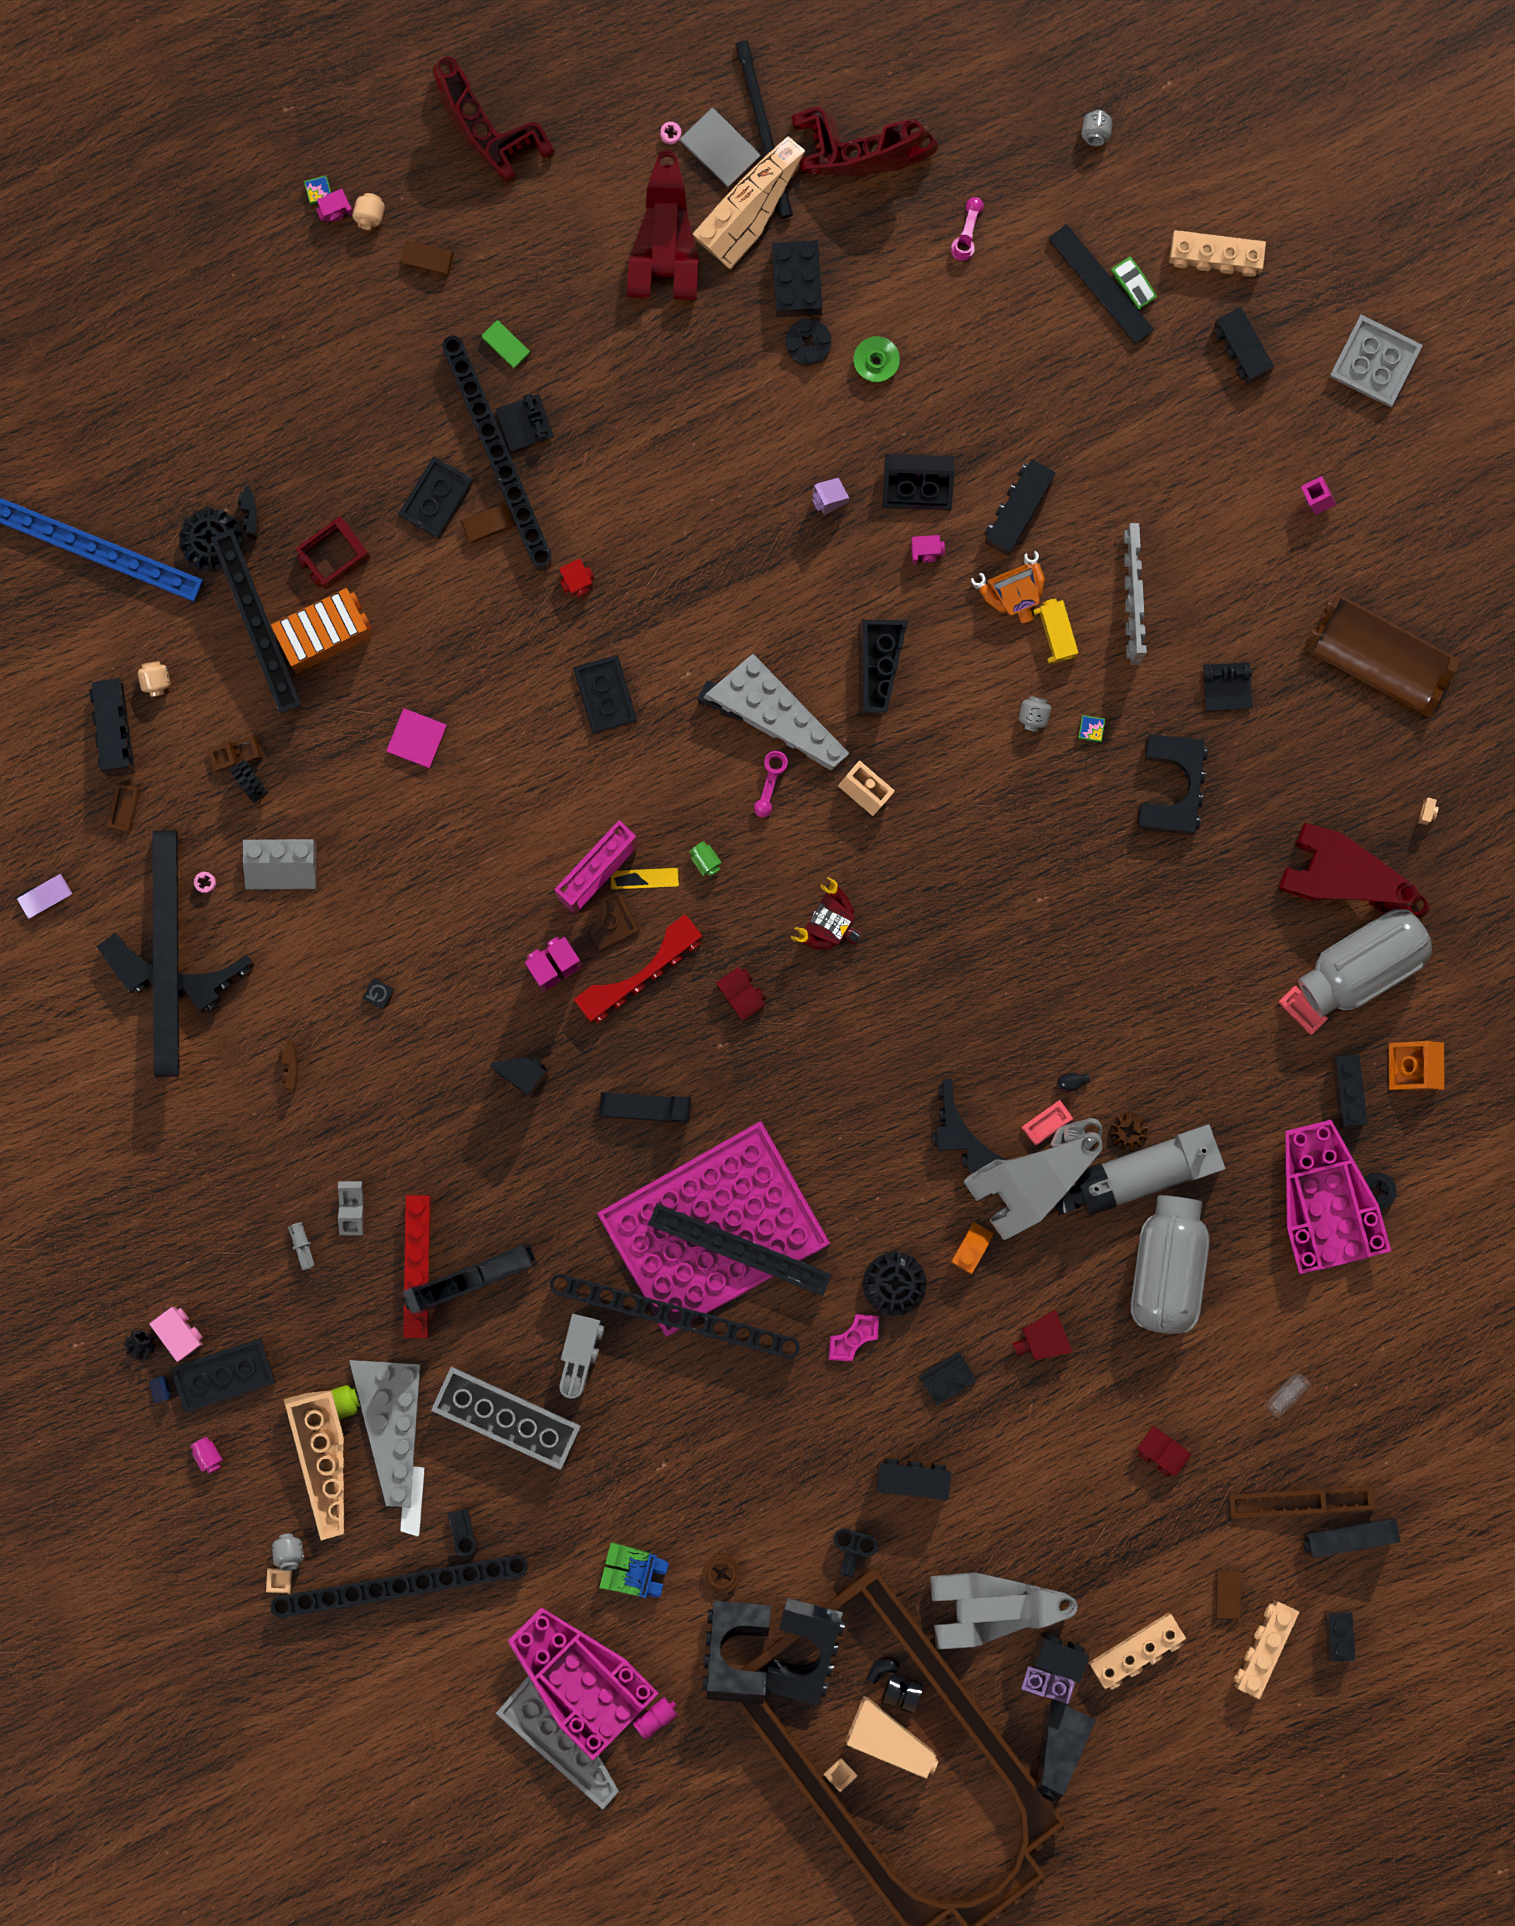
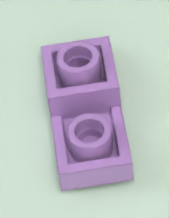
(44, 896)
(1048, 1685)

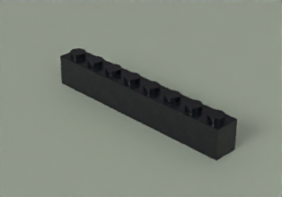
(256, 621)

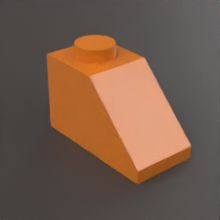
(972, 1248)

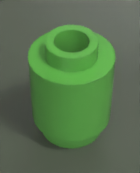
(705, 859)

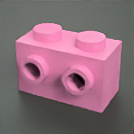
(176, 1333)

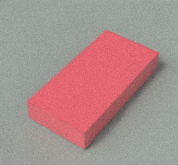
(1299, 1008)
(1047, 1123)

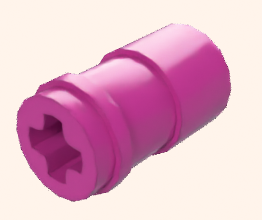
(655, 1718)

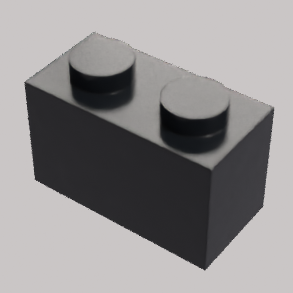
(1340, 1636)

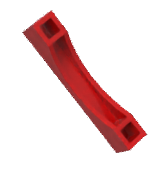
(601, 998)
(417, 1260)

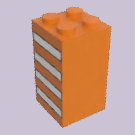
(322, 630)

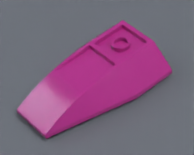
(1328, 1202)
(580, 1681)

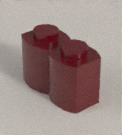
(741, 994)
(1163, 1451)

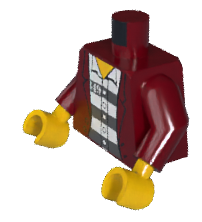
(830, 921)

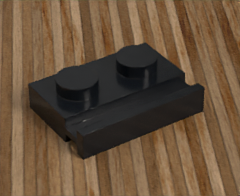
(947, 1378)

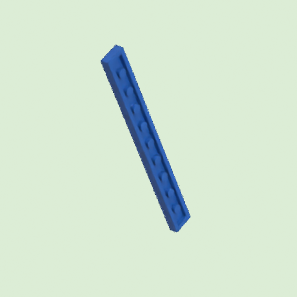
(99, 551)

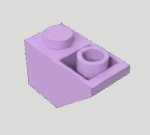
(829, 495)

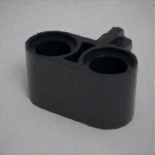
(853, 1550)

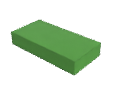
(506, 344)

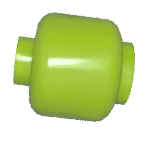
(346, 1401)

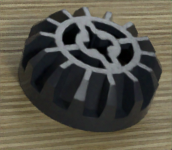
(206, 561)
(872, 1281)

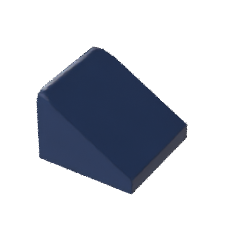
(160, 1389)

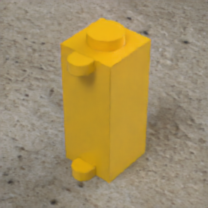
(1057, 630)

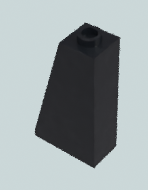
(1352, 1537)
(1062, 1745)

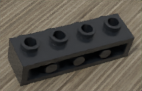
(1021, 505)

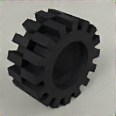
(248, 781)

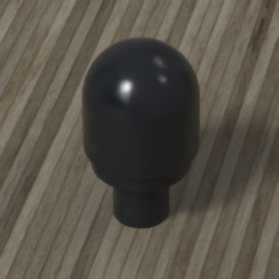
(1072, 1081)

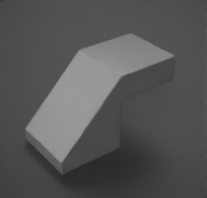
(350, 1207)

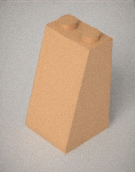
(888, 1740)

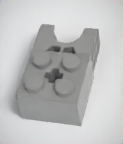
(579, 1354)

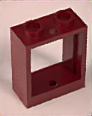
(318, 538)

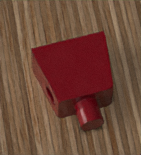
(1043, 1338)

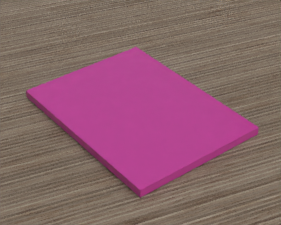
(732, 1187)

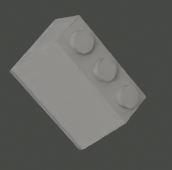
(279, 864)

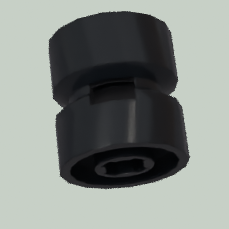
(902, 1693)

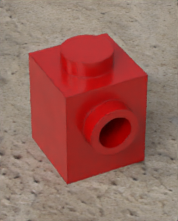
(576, 578)

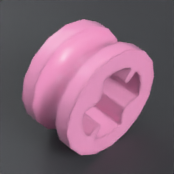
(676, 129)
(202, 875)

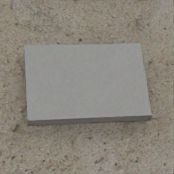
(720, 148)

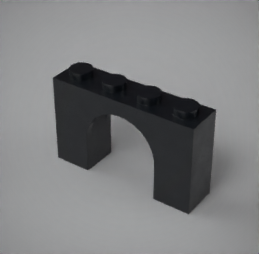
(1188, 756)
(723, 1681)
(806, 1681)

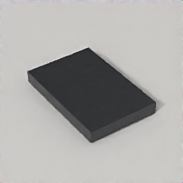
(435, 497)
(605, 694)

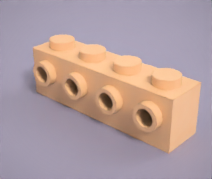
(1217, 252)
(1266, 1649)
(1137, 1651)

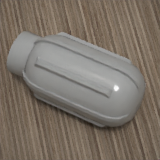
(1367, 962)
(1171, 1267)

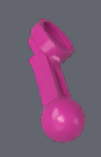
(974, 207)
(763, 806)

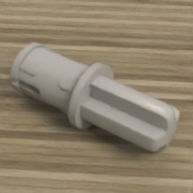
(301, 1245)

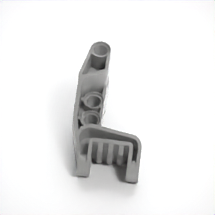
(1036, 1181)
(993, 1608)

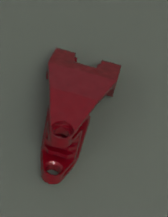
(455, 93)
(895, 148)
(665, 237)
(1348, 873)

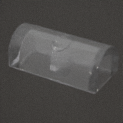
(1287, 1395)

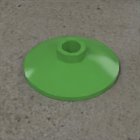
(876, 348)

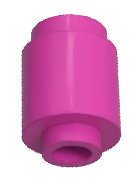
(206, 1455)

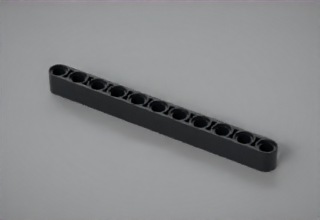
(493, 442)
(165, 954)
(664, 1309)
(389, 1592)

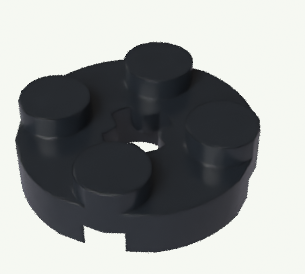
(812, 354)

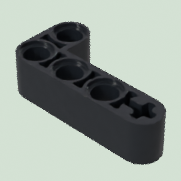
(645, 1107)

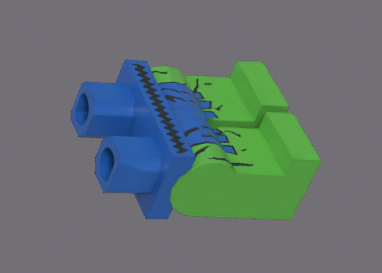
(639, 1574)

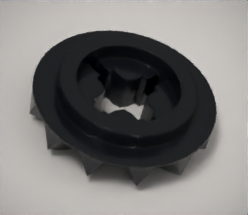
(1386, 1185)

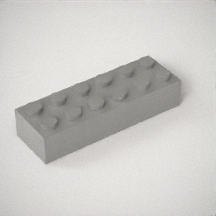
(506, 1418)

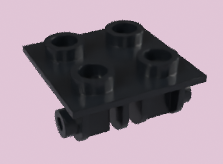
(524, 422)
(1227, 686)

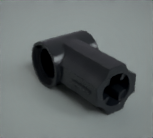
(462, 1529)

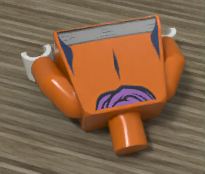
(1015, 589)

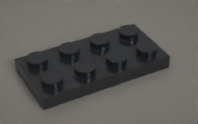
(223, 1375)

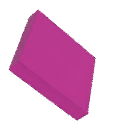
(416, 738)

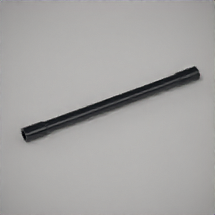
(746, 61)

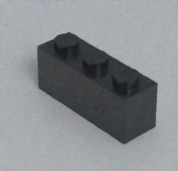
(1243, 346)
(1349, 1091)

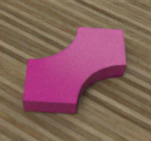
(862, 1330)

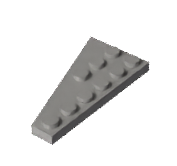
(1134, 603)
(772, 708)
(390, 1408)
(534, 1722)

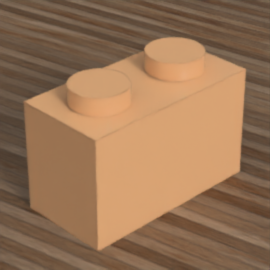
(866, 788)

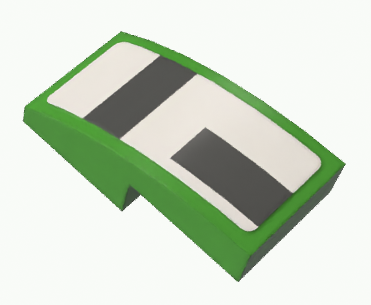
(1134, 282)

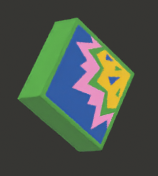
(317, 189)
(1091, 728)

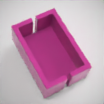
(562, 955)

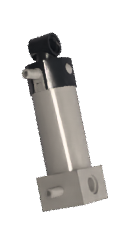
(1144, 1172)

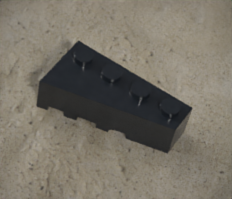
(878, 661)
(112, 727)

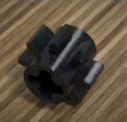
(139, 1345)

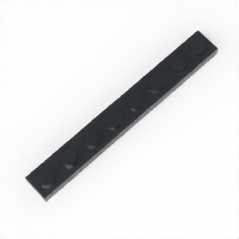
(739, 1249)

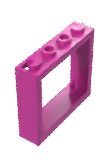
(597, 867)

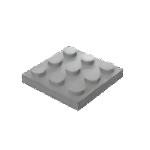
(1375, 361)

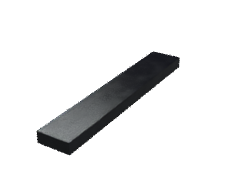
(1100, 284)

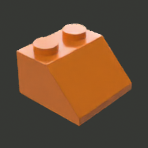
(1416, 1065)

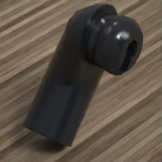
(882, 1666)

